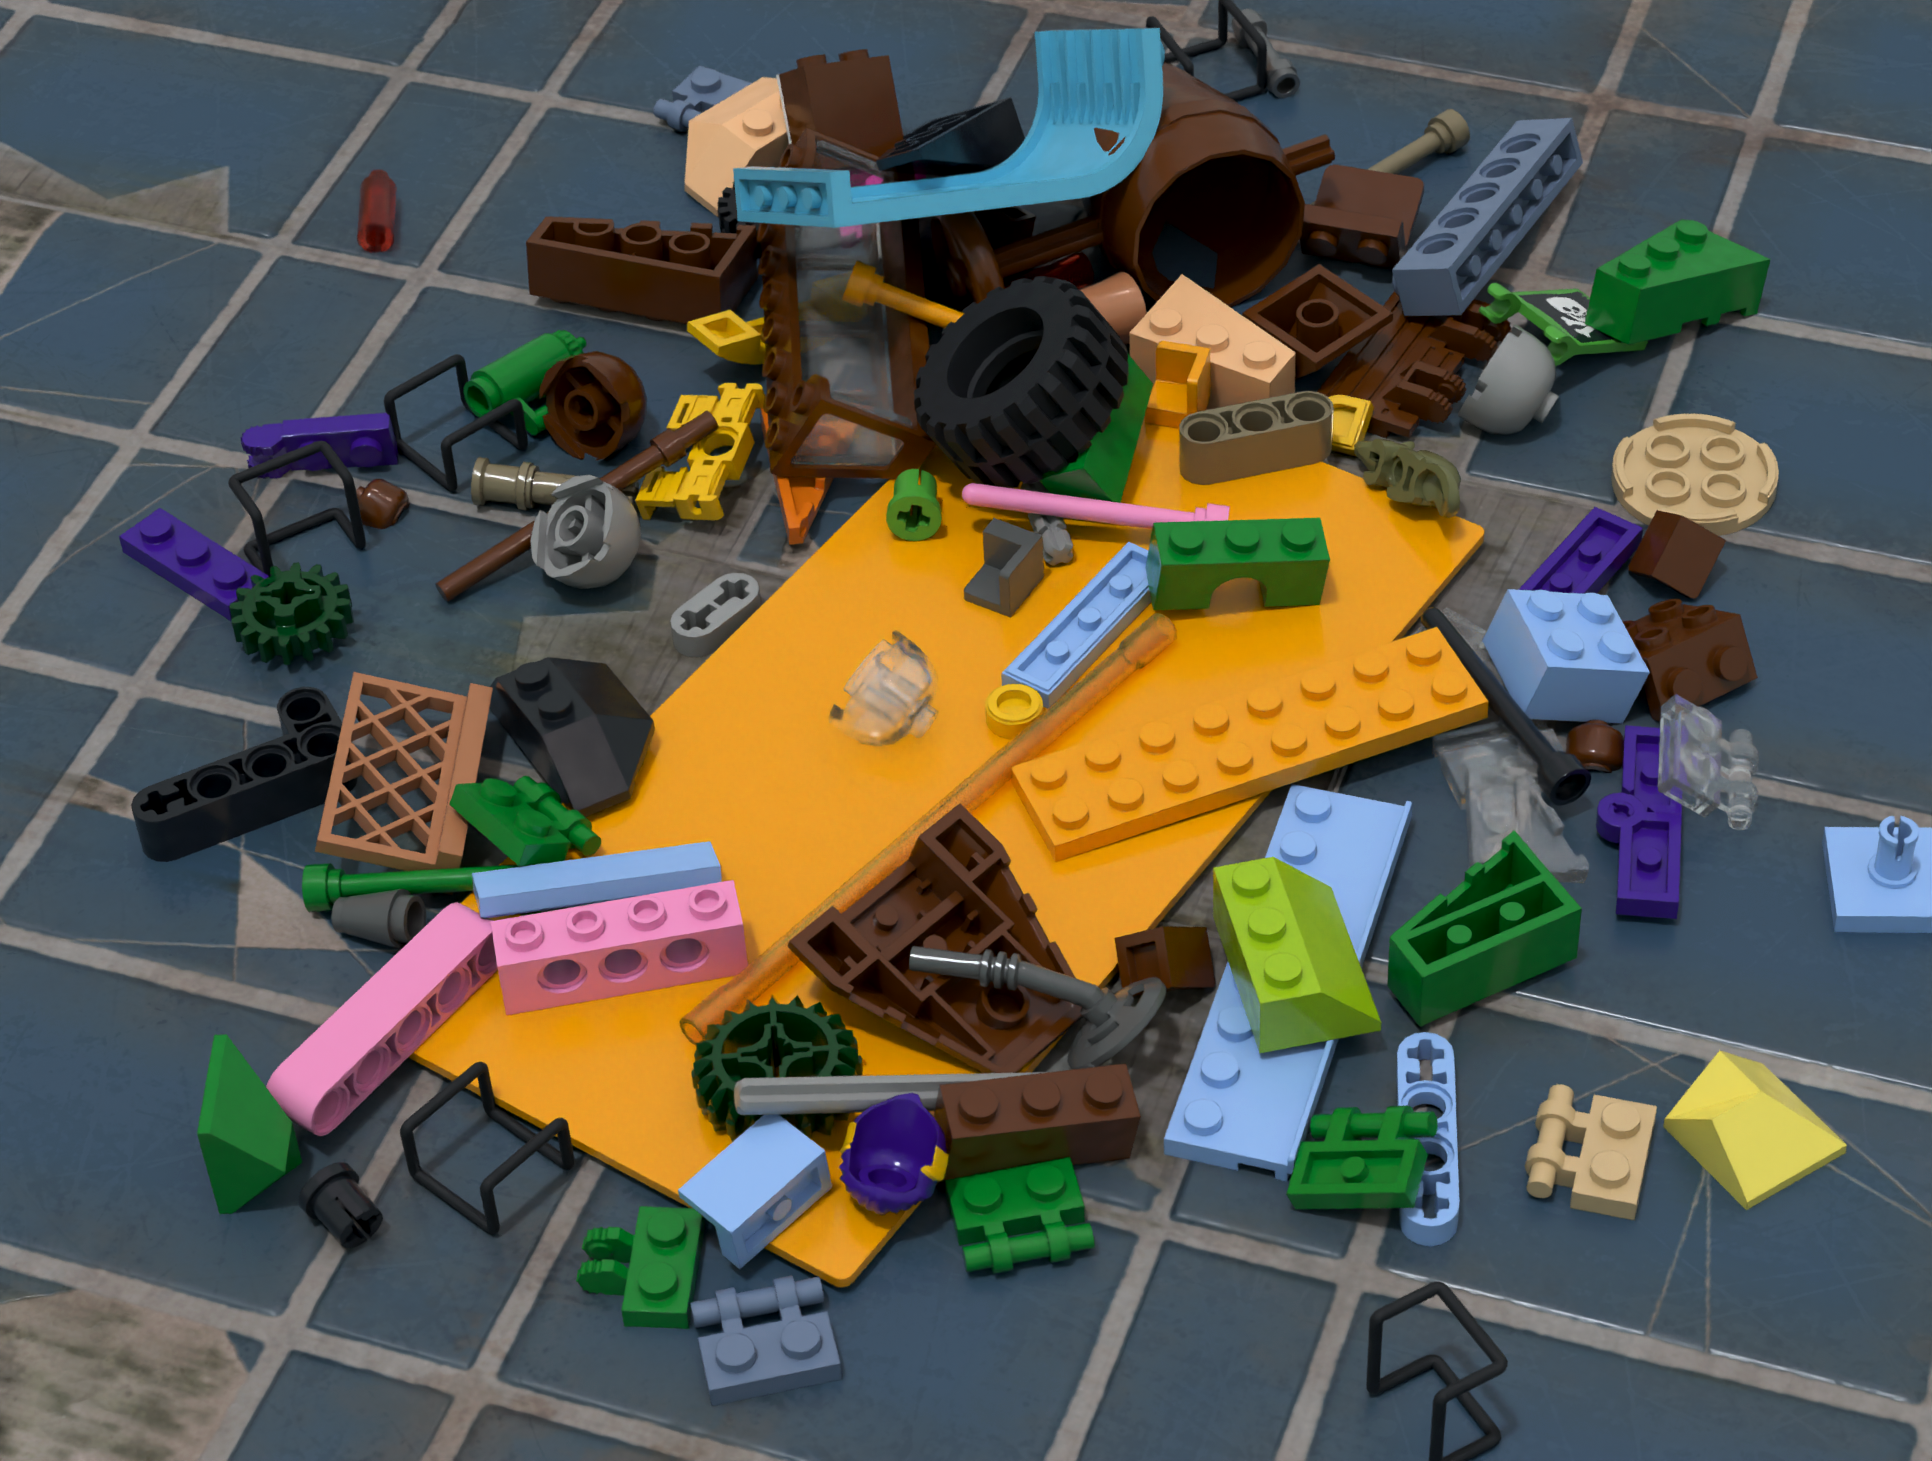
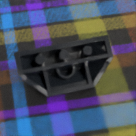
(576, 729)

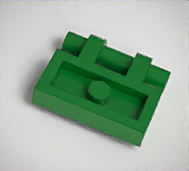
(525, 820)
(1360, 1172)
(1016, 1203)

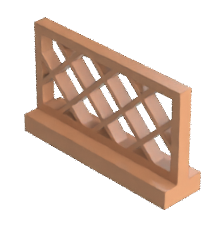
(458, 765)

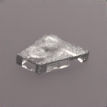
(1511, 800)

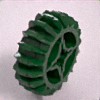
(756, 1043)

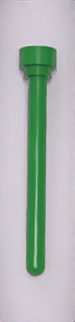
(325, 884)

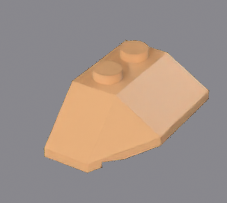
(734, 134)

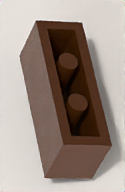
(1038, 1119)

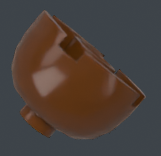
(593, 404)

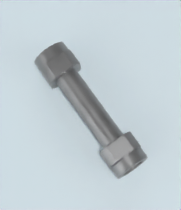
(1281, 73)

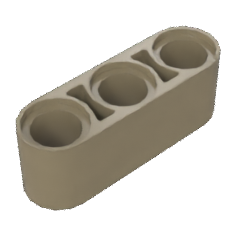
(1255, 437)

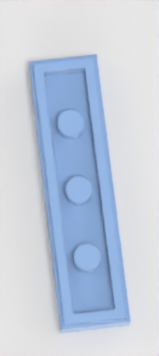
(1084, 627)
(594, 879)

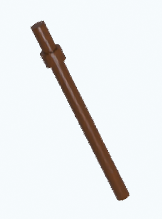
(664, 449)

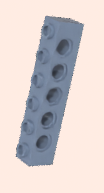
(1487, 218)

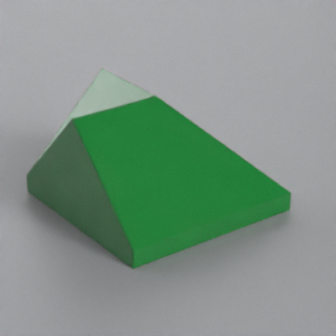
(242, 1130)

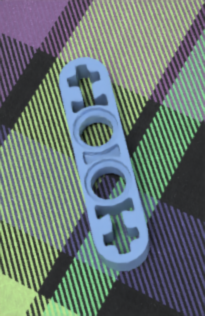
(1442, 1094)

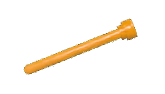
(868, 288)

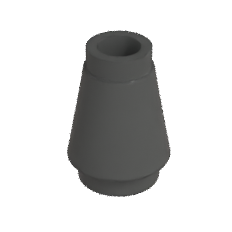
(380, 917)

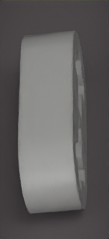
(714, 614)

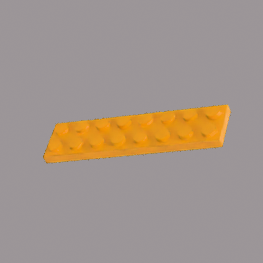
(1247, 743)

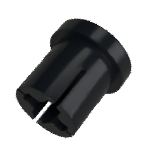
(334, 1198)

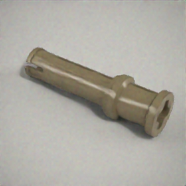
(521, 485)

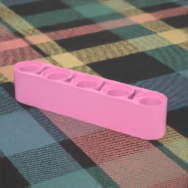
(385, 1020)

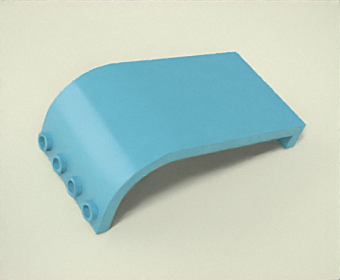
(1083, 83)

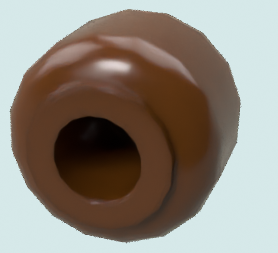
(381, 503)
(1596, 746)

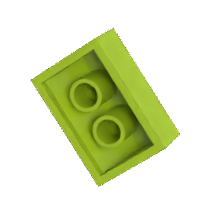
(1290, 955)

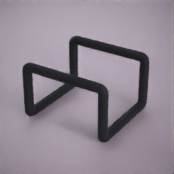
(1183, 55)
(449, 479)
(353, 529)
(539, 1142)
(1455, 1387)

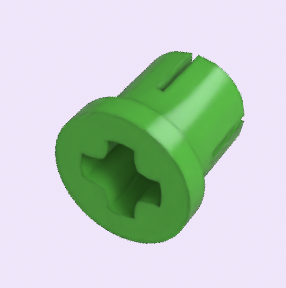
(925, 507)

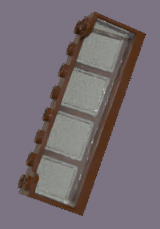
(832, 369)

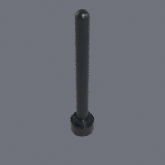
(1559, 774)

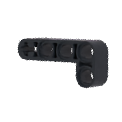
(246, 787)

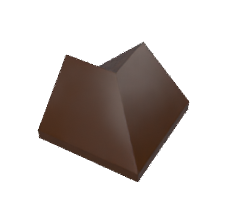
(1318, 318)

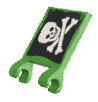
(1561, 318)

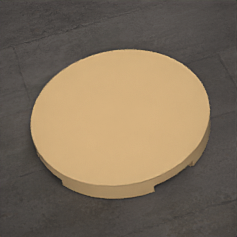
(1697, 471)

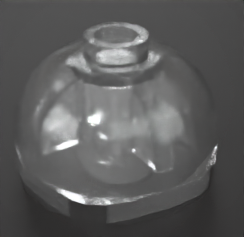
(889, 695)

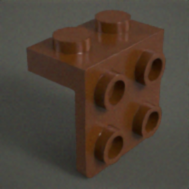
(1362, 216)
(1691, 653)

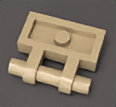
(1612, 1154)

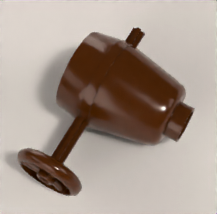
(1204, 172)

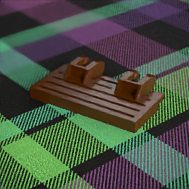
(1413, 366)

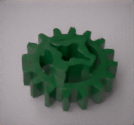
(291, 613)

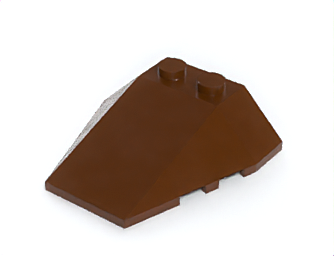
(948, 898)

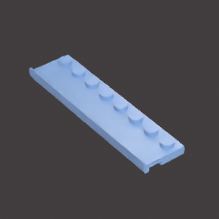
(1261, 1104)

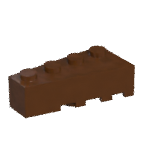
(642, 267)

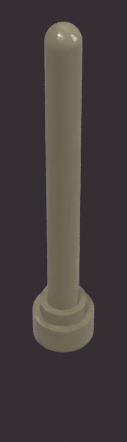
(1444, 134)

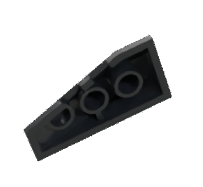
(958, 142)

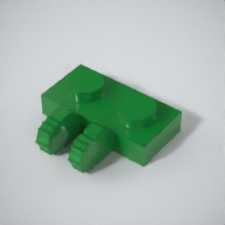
(661, 1266)

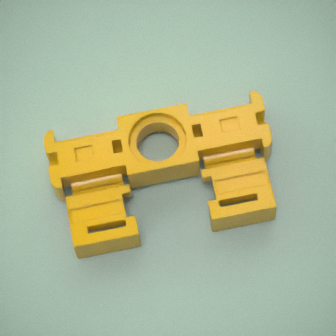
(706, 472)

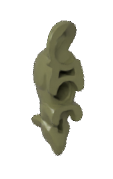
(1411, 475)

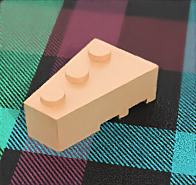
(1244, 358)

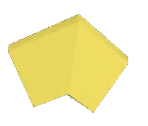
(1750, 1129)

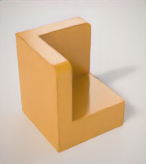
(1180, 383)

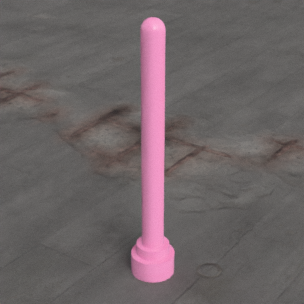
(1084, 508)

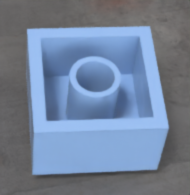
(1565, 656)

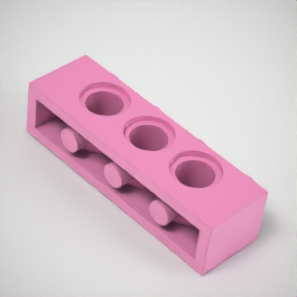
(619, 947)

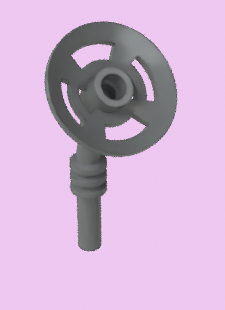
(1108, 1016)

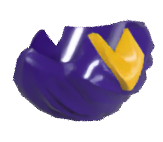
(893, 1155)

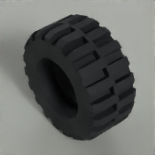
(1021, 382)

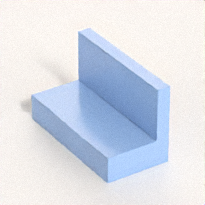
(758, 1186)

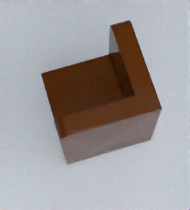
(1677, 553)
(1170, 953)

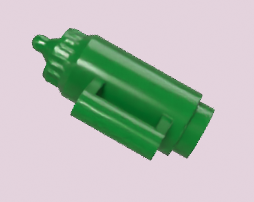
(520, 376)

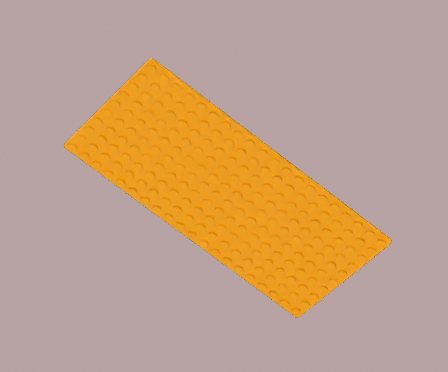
(803, 807)

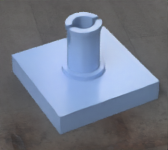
(1880, 877)

